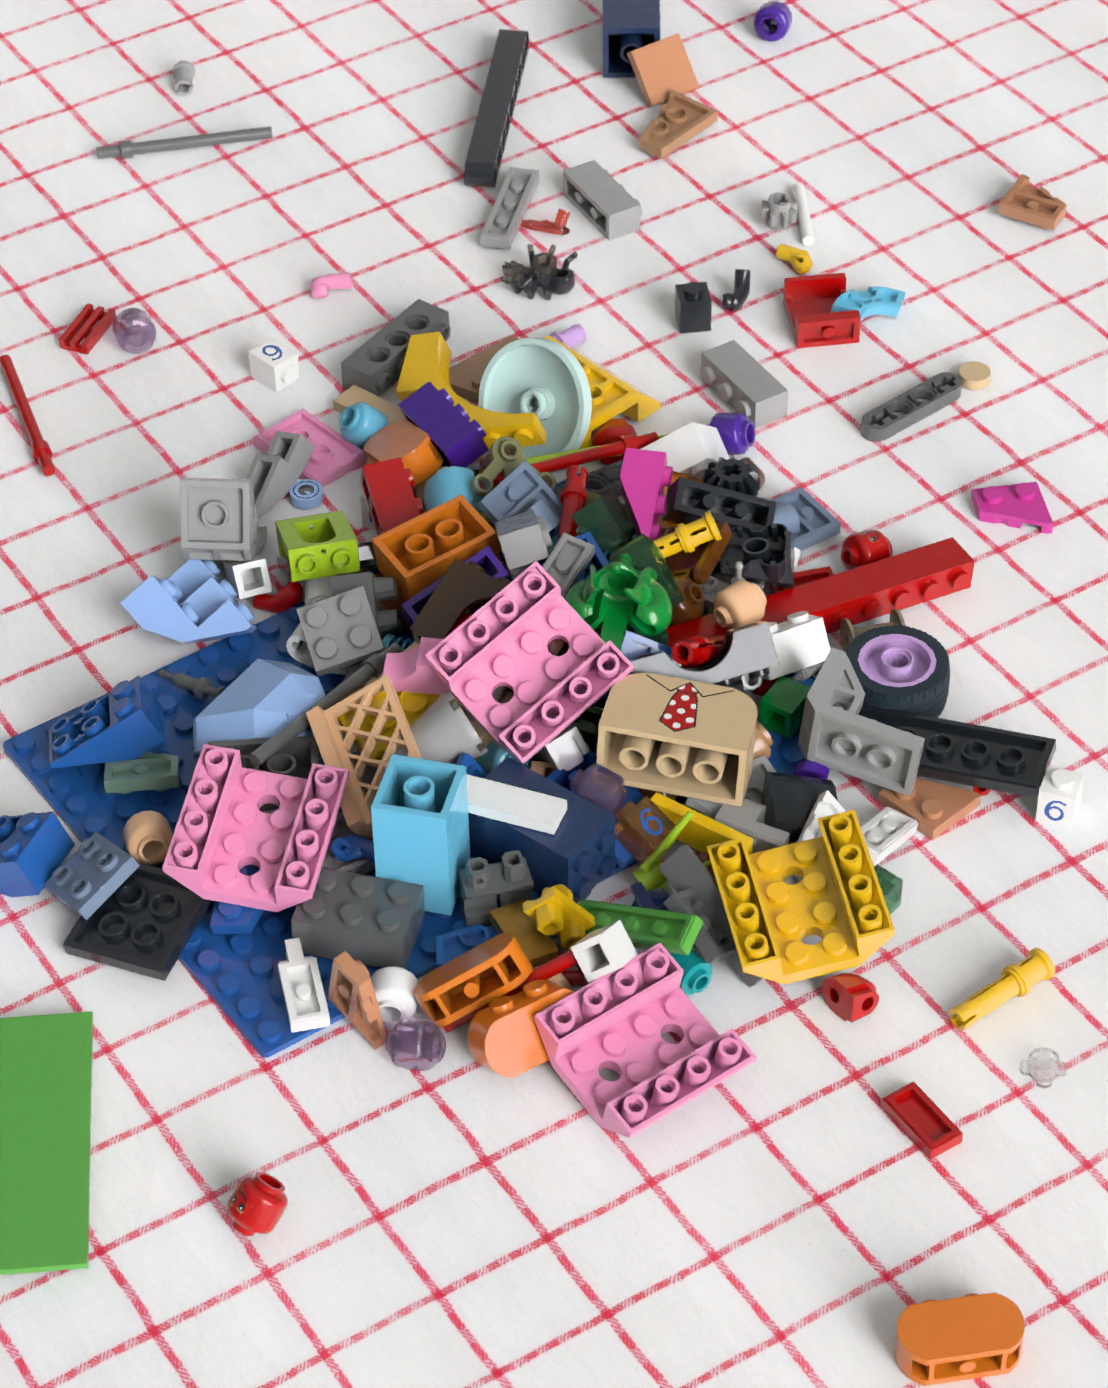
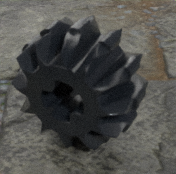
(733, 475)

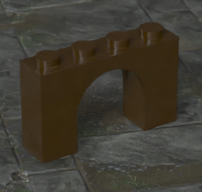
(461, 593)

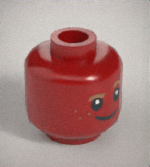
(865, 548)
(257, 1204)

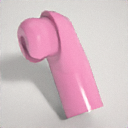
(329, 282)

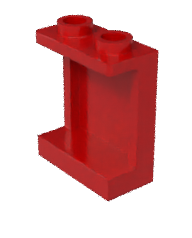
(809, 312)

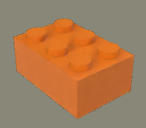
(428, 544)

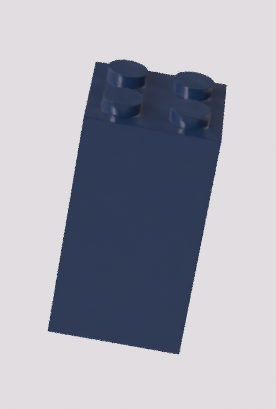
(625, 29)
(574, 856)

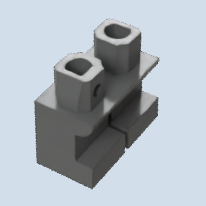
(377, 590)
(487, 884)

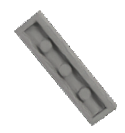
(509, 208)

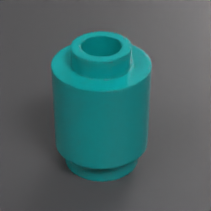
(696, 972)

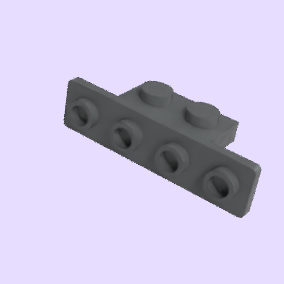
(700, 896)

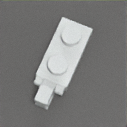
(302, 989)

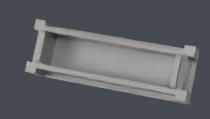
(565, 749)

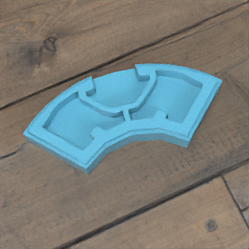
(871, 302)

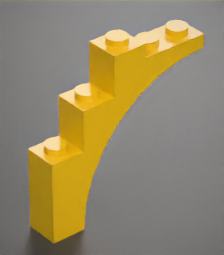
(429, 361)

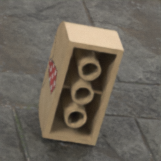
(679, 737)

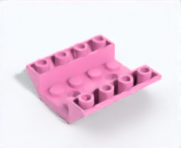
(509, 648)
(226, 830)
(619, 1028)

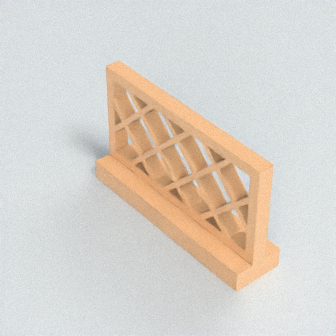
(336, 748)

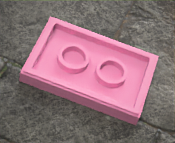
(332, 453)

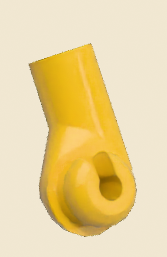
(797, 257)

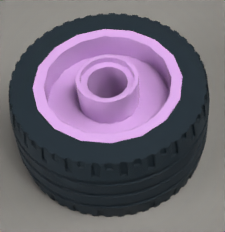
(901, 669)

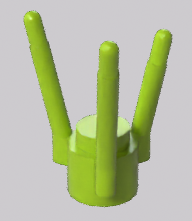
(649, 872)

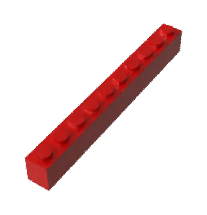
(859, 592)

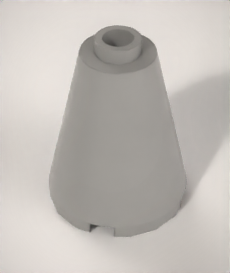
(445, 733)

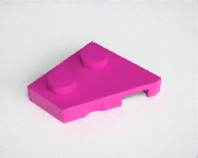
(1012, 505)

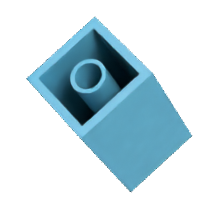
(422, 827)

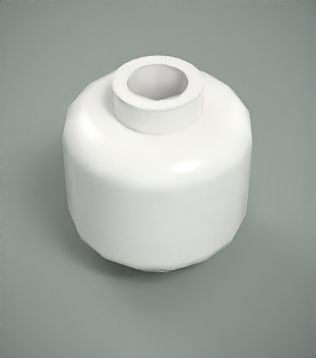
(394, 993)

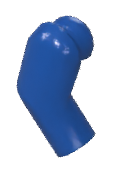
(352, 848)

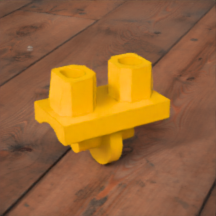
(559, 915)

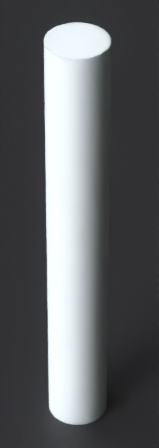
(803, 214)

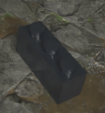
(691, 499)

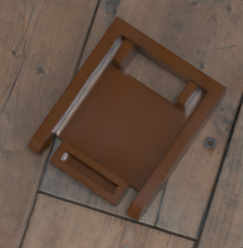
(701, 562)

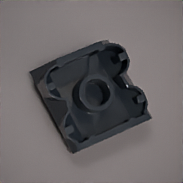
(765, 554)
(791, 800)

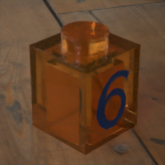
(642, 828)

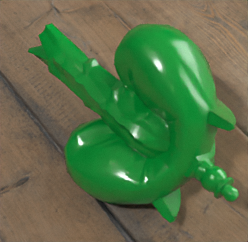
(621, 597)

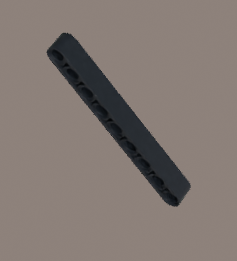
(496, 108)

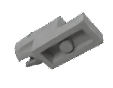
(745, 819)

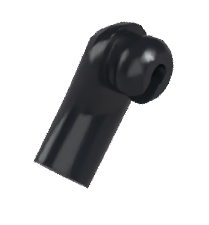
(741, 291)

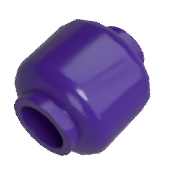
(766, 26)
(735, 431)

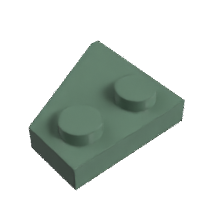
(146, 772)

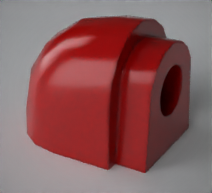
(850, 996)

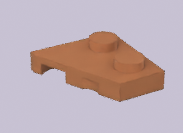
(1032, 205)
(932, 805)

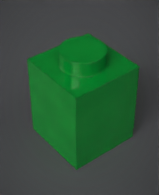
(783, 707)

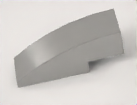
(278, 469)

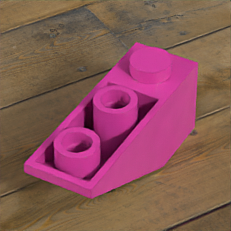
(642, 487)

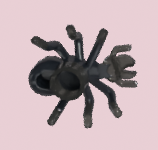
(543, 272)

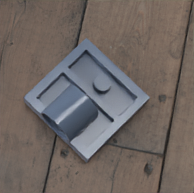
(520, 493)
(805, 518)
(91, 875)

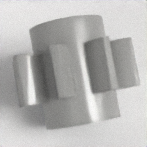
(779, 211)

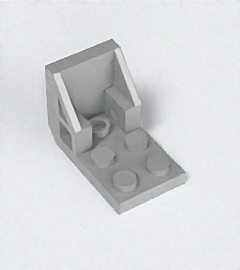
(219, 519)
(850, 740)

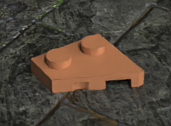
(355, 998)

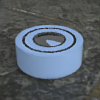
(306, 494)

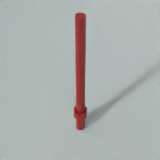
(39, 447)
(588, 455)

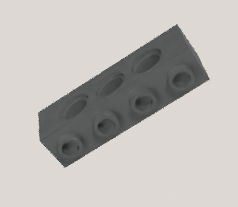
(381, 358)

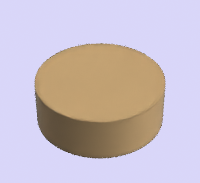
(974, 375)

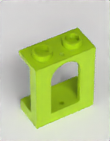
(304, 545)

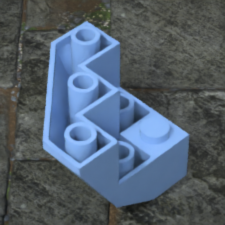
(190, 605)
(258, 704)

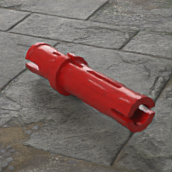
(573, 499)
(699, 649)

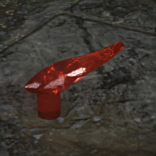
(557, 227)

